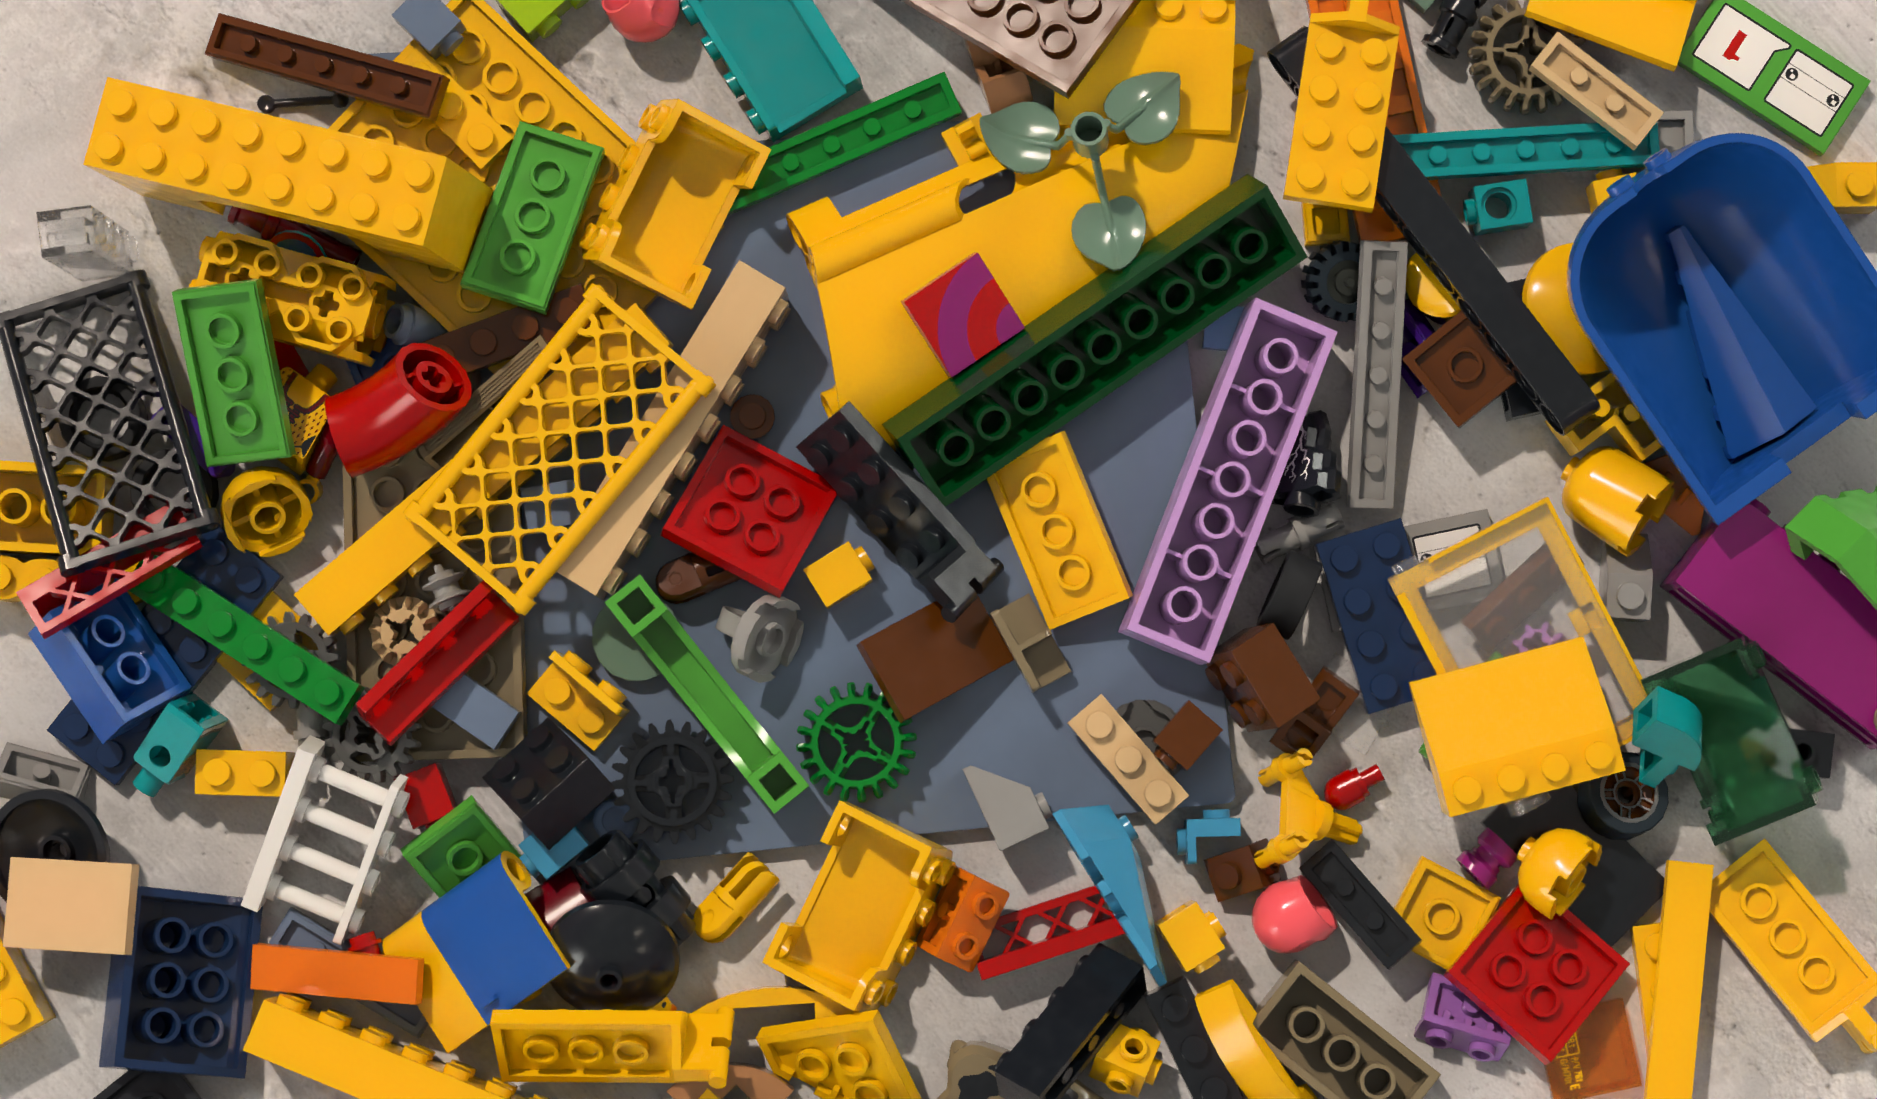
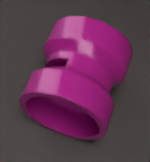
(1484, 861)

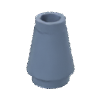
(410, 324)

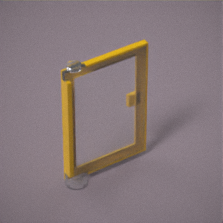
(1513, 593)

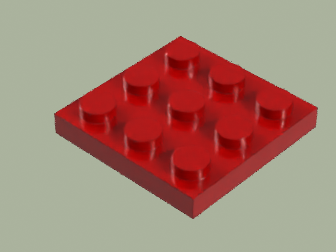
(750, 511)
(1536, 974)

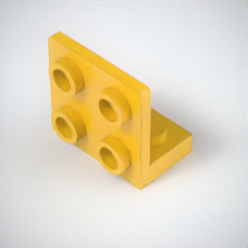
(579, 701)

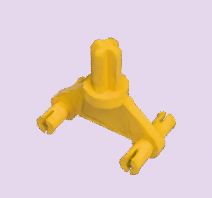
(1301, 812)

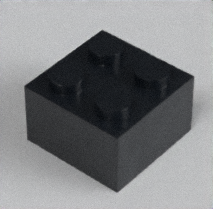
(548, 783)

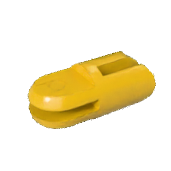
(734, 899)

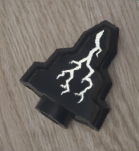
(1310, 470)

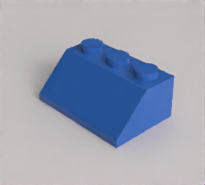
(112, 666)

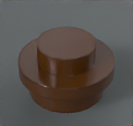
(752, 416)

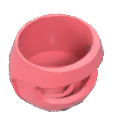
(642, 19)
(1292, 916)

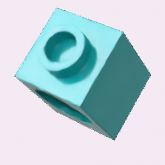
(1515, 197)

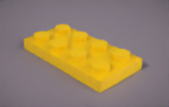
(1058, 532)

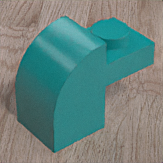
(1668, 735)

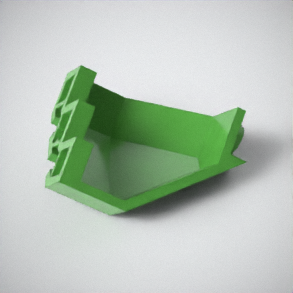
(1842, 532)

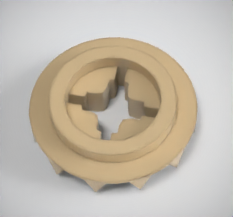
(400, 611)

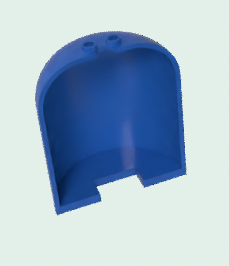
(1785, 262)

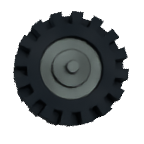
(1333, 280)

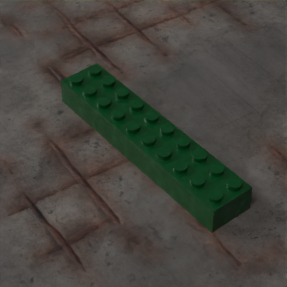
(1096, 340)

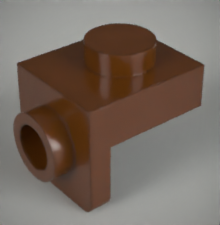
(1237, 873)

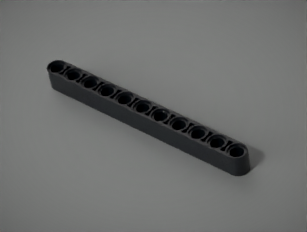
(1466, 272)

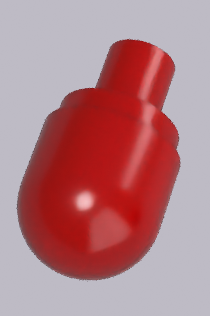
(1351, 787)

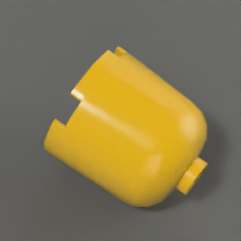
(1614, 496)

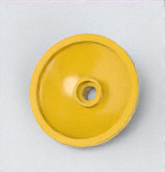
(1548, 301)

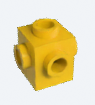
(1127, 1061)

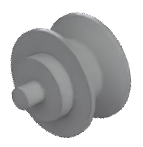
(445, 588)

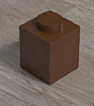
(1185, 737)

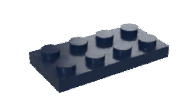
(1372, 623)

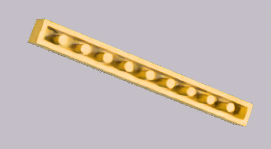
(398, 546)

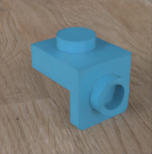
(1214, 824)

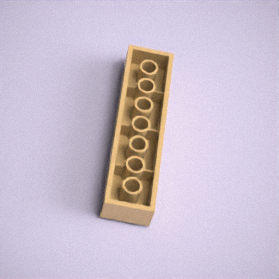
(722, 348)

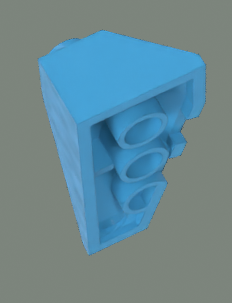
(1115, 867)

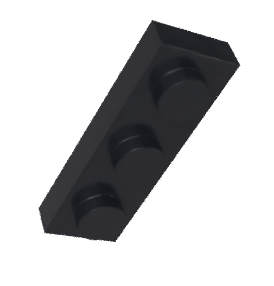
(1360, 904)

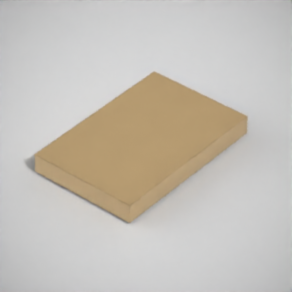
(71, 905)

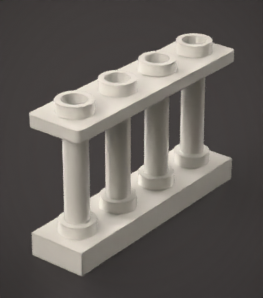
(282, 846)

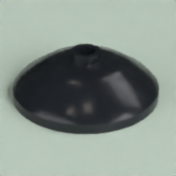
(41, 821)
(617, 941)

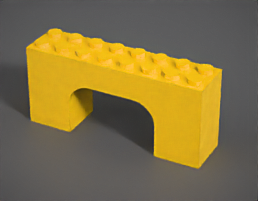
(226, 155)

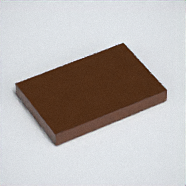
(931, 658)

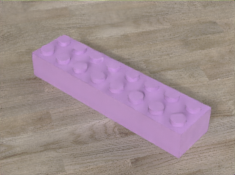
(1227, 481)

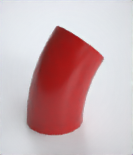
(397, 407)

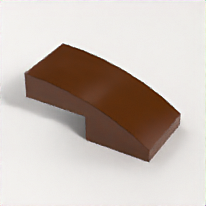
(1316, 723)

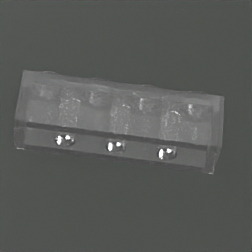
(86, 243)

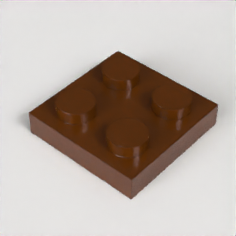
(1459, 369)

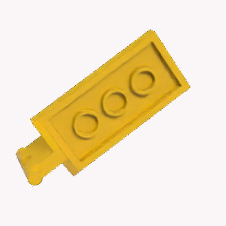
(1342, 109)
(1795, 946)
(613, 1045)

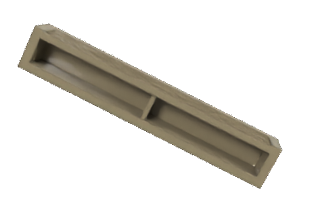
(450, 440)

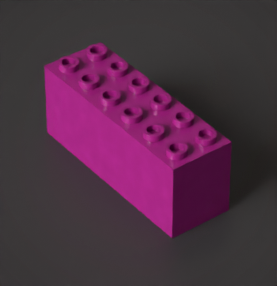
(1800, 611)

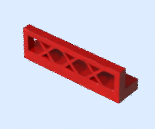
(56, 590)
(436, 663)
(1050, 946)

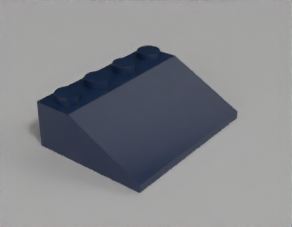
(184, 989)

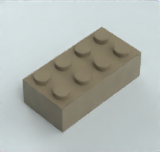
(1336, 1043)

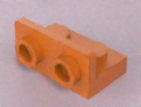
(963, 919)

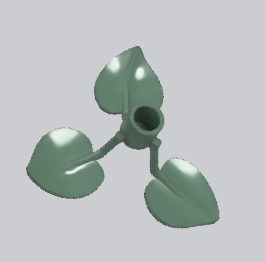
(1027, 131)

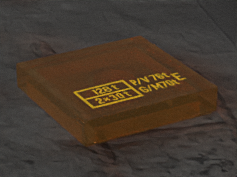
(1596, 1057)

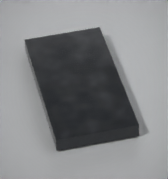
(1615, 890)

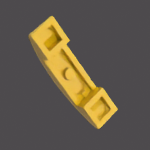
(777, 996)
(1240, 1046)

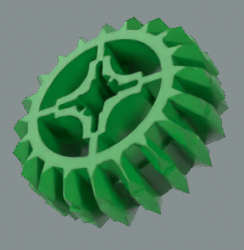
(836, 776)

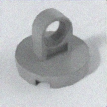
(762, 635)

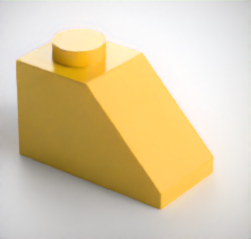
(1848, 185)

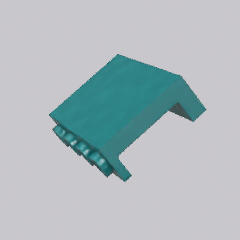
(777, 58)

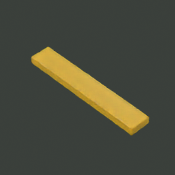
(1678, 980)

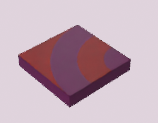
(962, 314)

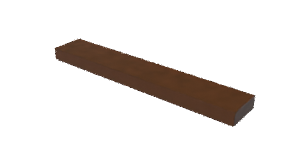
(327, 67)

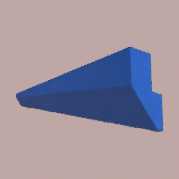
(1747, 377)

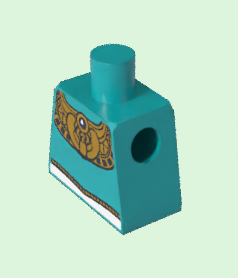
(172, 742)

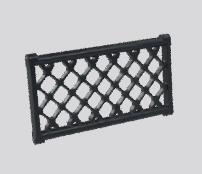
(206, 518)

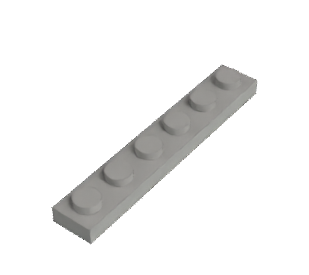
(1376, 374)

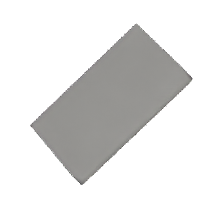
(31, 769)

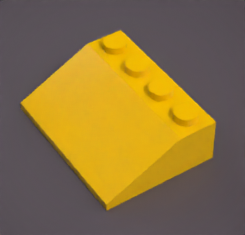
(1174, 37)
(1516, 727)

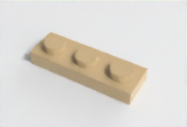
(1595, 90)
(1128, 759)

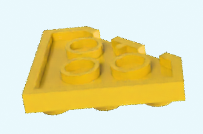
(839, 1056)

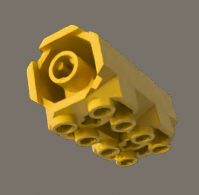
(308, 298)

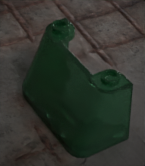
(1748, 757)

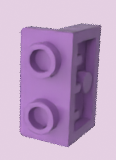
(1458, 1023)

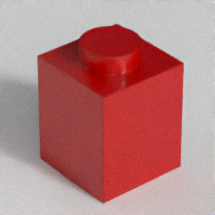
(429, 796)

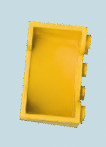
(671, 200)
(862, 910)

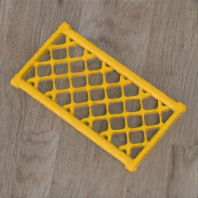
(524, 597)

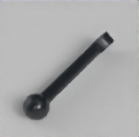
(268, 104)

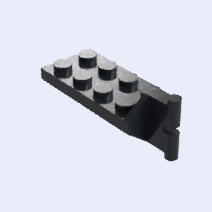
(900, 510)

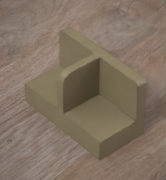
(1030, 643)

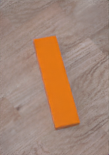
(337, 973)

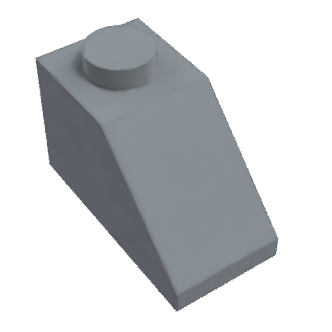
(1626, 583)
(1008, 807)

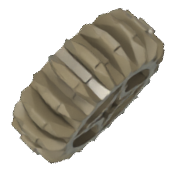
(1506, 56)

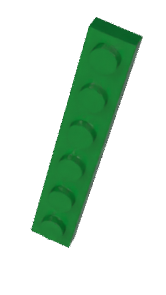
(852, 138)
(251, 642)

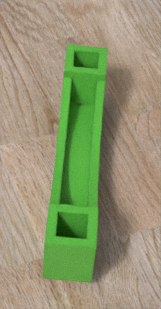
(706, 693)

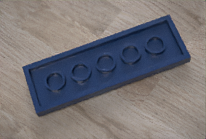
(226, 570)

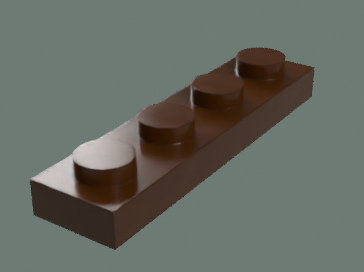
(508, 332)

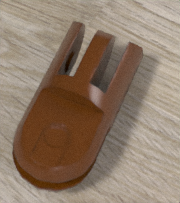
(690, 578)

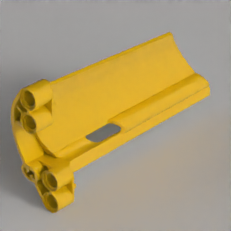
(1025, 239)

